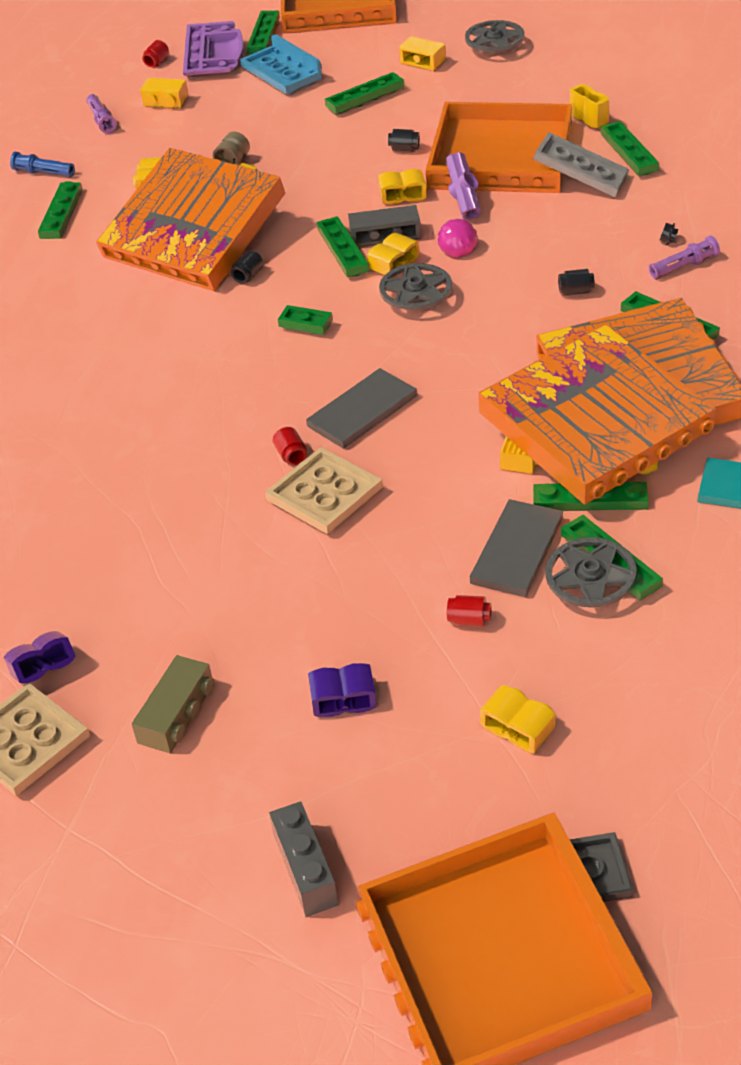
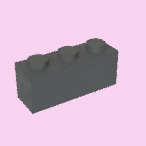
(373, 226)
(303, 859)

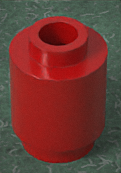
(155, 53)
(290, 445)
(468, 610)

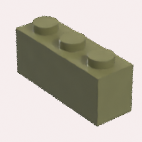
(173, 704)

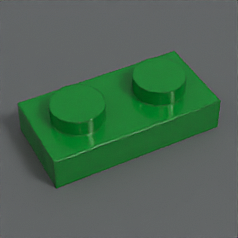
(305, 319)

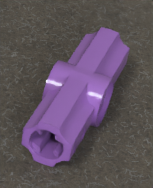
(463, 186)

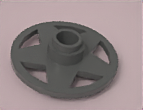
(496, 37)
(415, 289)
(590, 572)

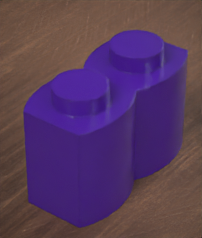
(45, 653)
(342, 690)

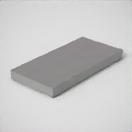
(581, 164)

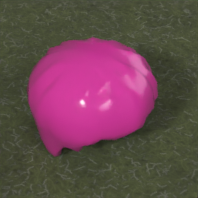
(457, 238)

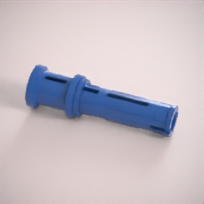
(33, 164)

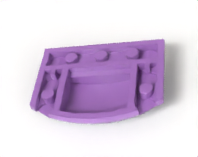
(212, 48)

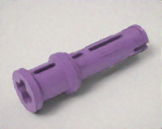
(101, 115)
(692, 254)

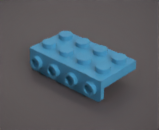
(284, 65)

